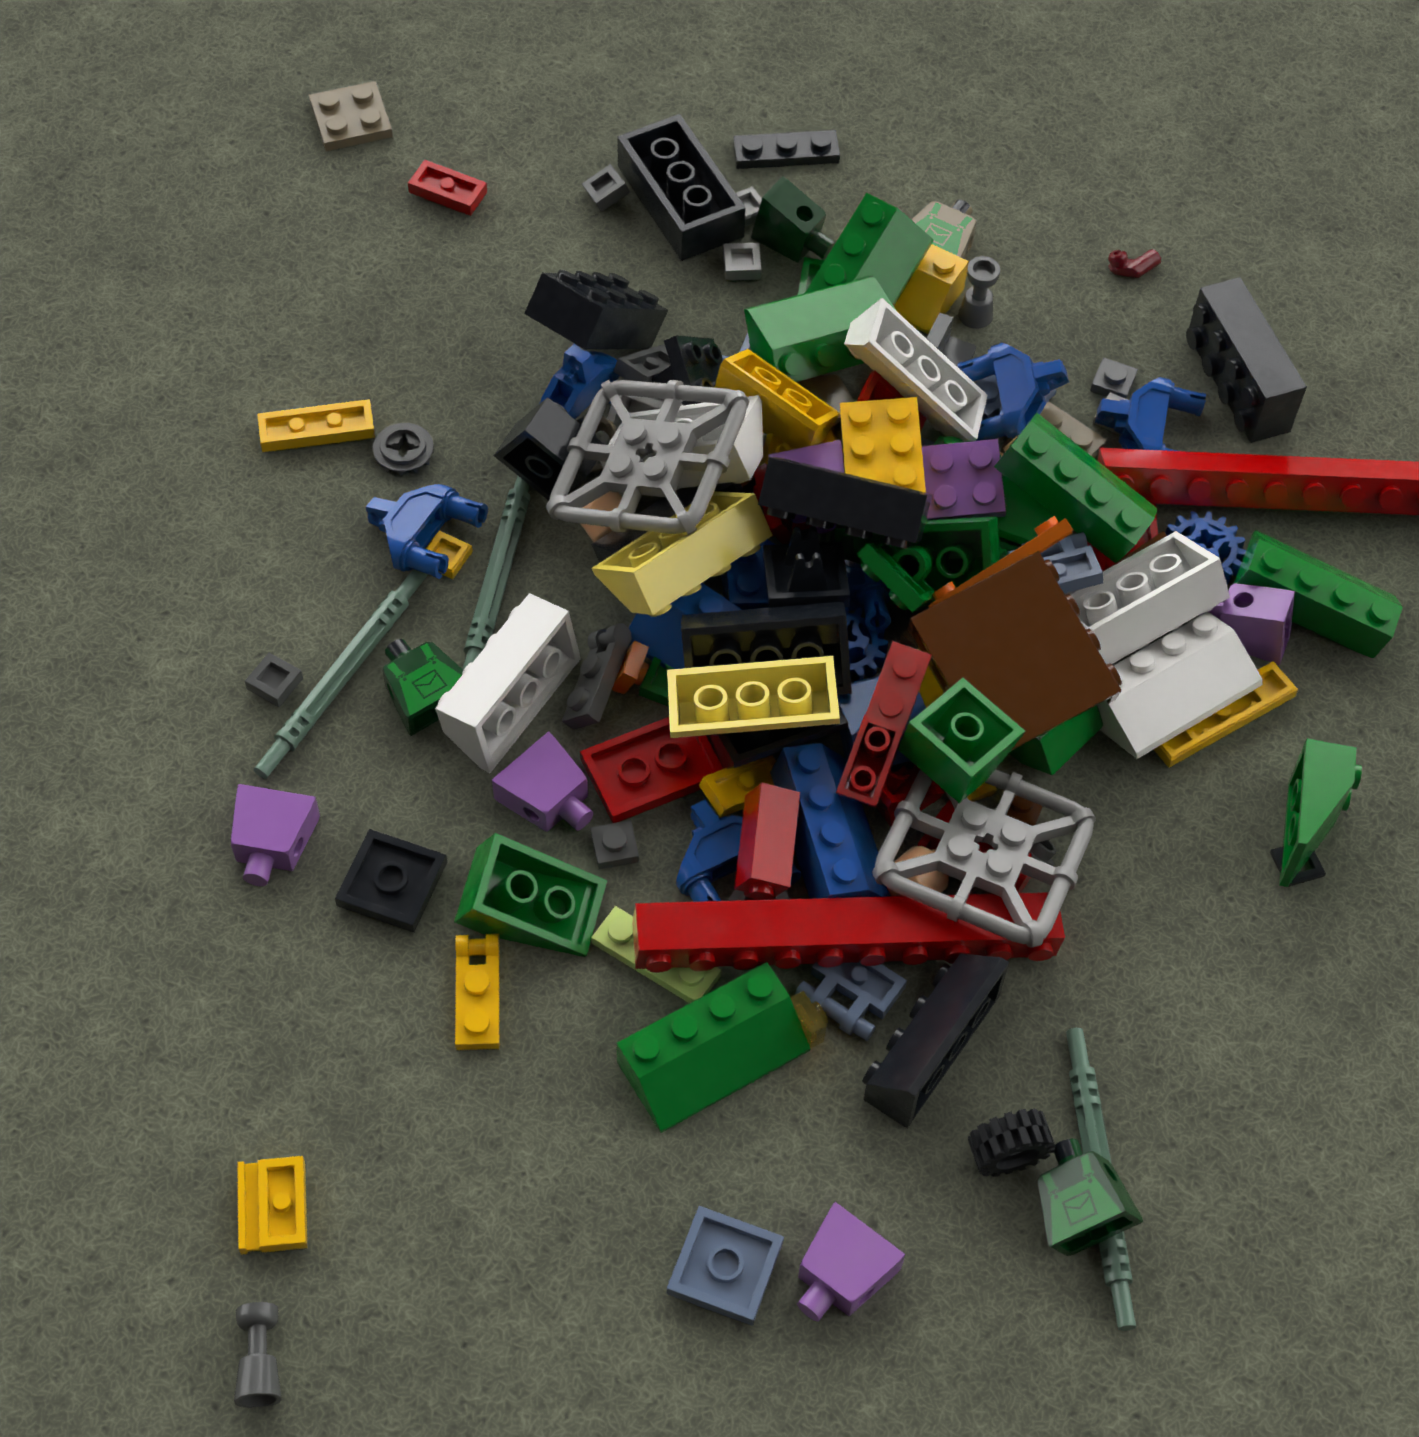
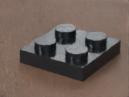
(391, 880)

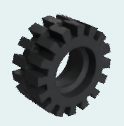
(1011, 1142)

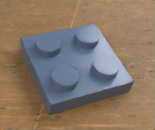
(725, 1265)

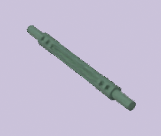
(497, 570)
(339, 674)
(1094, 1138)

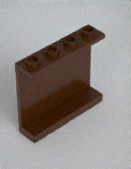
(1018, 647)

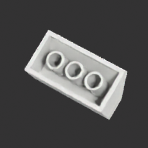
(917, 370)
(746, 450)
(1151, 595)
(509, 681)
(1177, 684)

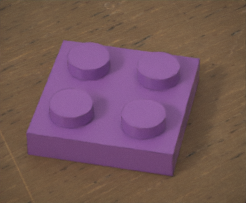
(964, 480)

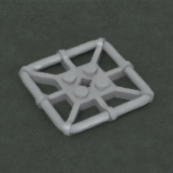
(658, 474)
(997, 868)

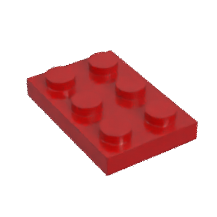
(647, 768)

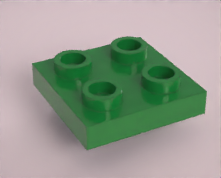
(885, 563)

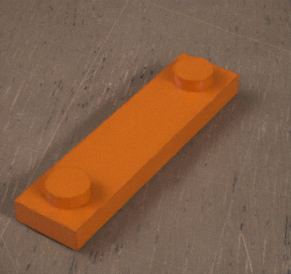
(1048, 534)

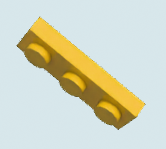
(316, 425)

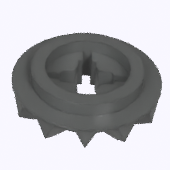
(390, 441)

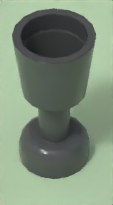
(977, 303)
(257, 1372)

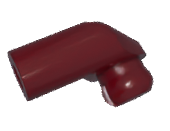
(1135, 268)

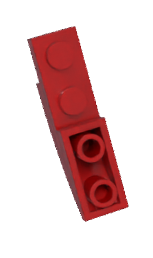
(884, 724)

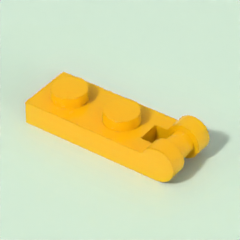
(477, 994)

